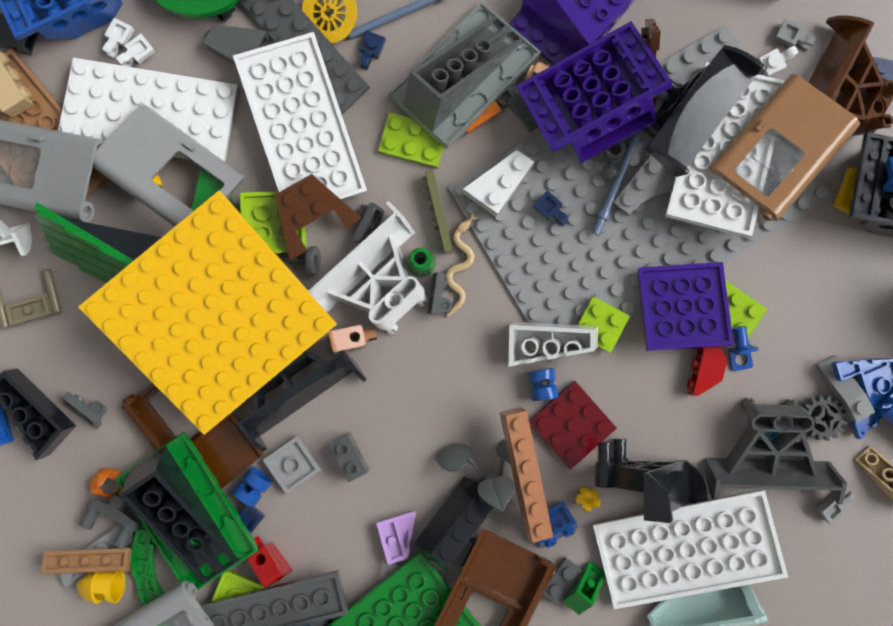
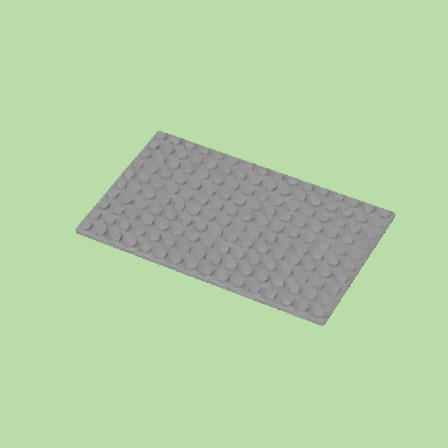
(560, 268)

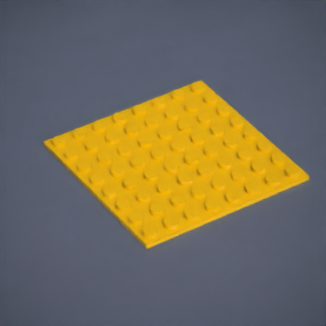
(209, 313)

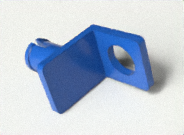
(742, 347)

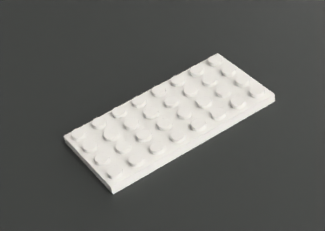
(106, 94)
(299, 115)
(703, 195)
(701, 551)

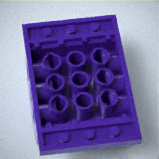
(566, 25)
(597, 94)

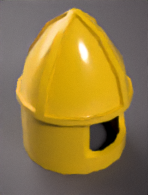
(102, 586)

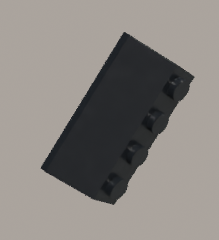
(453, 524)

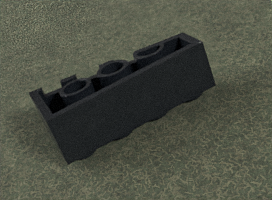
(34, 413)

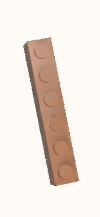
(526, 474)

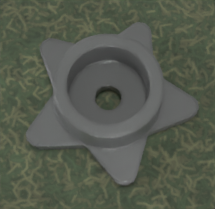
(502, 103)

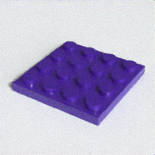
(685, 306)

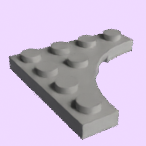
(649, 181)

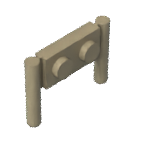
(31, 308)

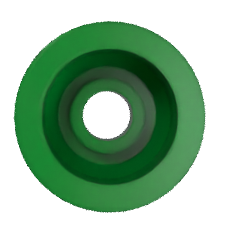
(424, 269)

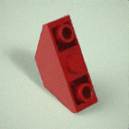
(707, 370)

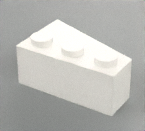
(499, 183)

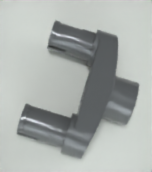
(115, 509)

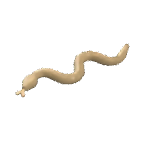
(462, 227)

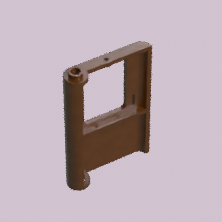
(223, 447)
(503, 574)

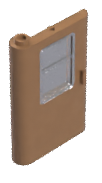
(795, 142)

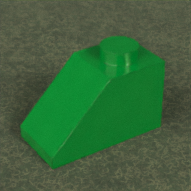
(585, 589)

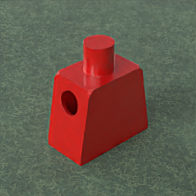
(268, 563)

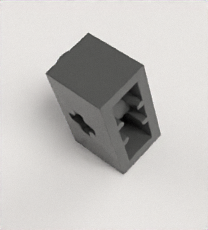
(349, 457)

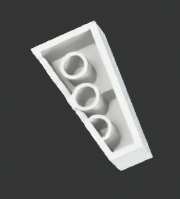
(548, 341)

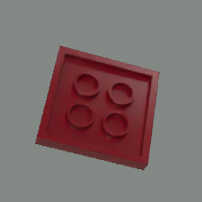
(572, 425)

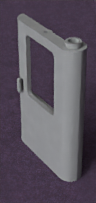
(140, 152)

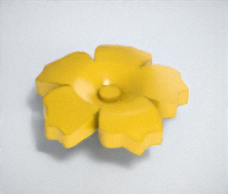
(588, 499)

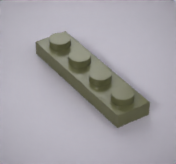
(435, 203)

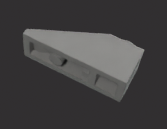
(847, 392)

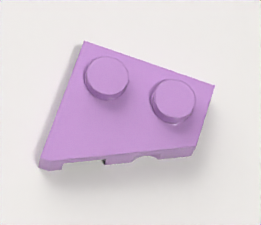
(396, 536)

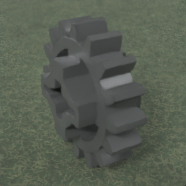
(832, 421)

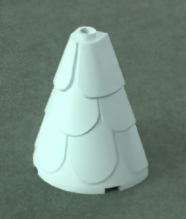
(716, 608)

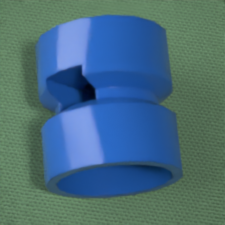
(546, 391)
(250, 489)

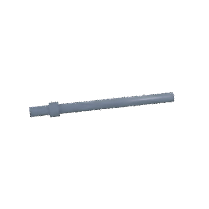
(390, 17)
(604, 214)

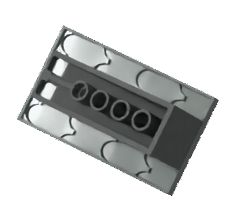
(464, 75)

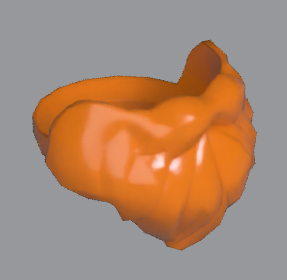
(100, 477)

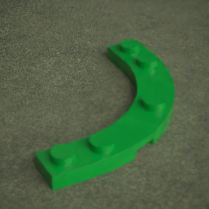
(144, 566)

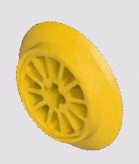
(309, 8)

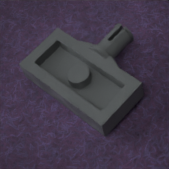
(562, 580)

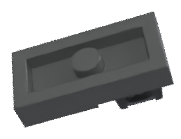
(371, 217)
(437, 303)
(90, 414)

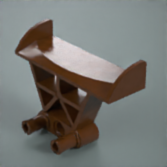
(832, 71)

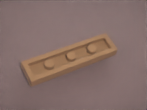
(86, 561)

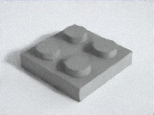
(292, 464)

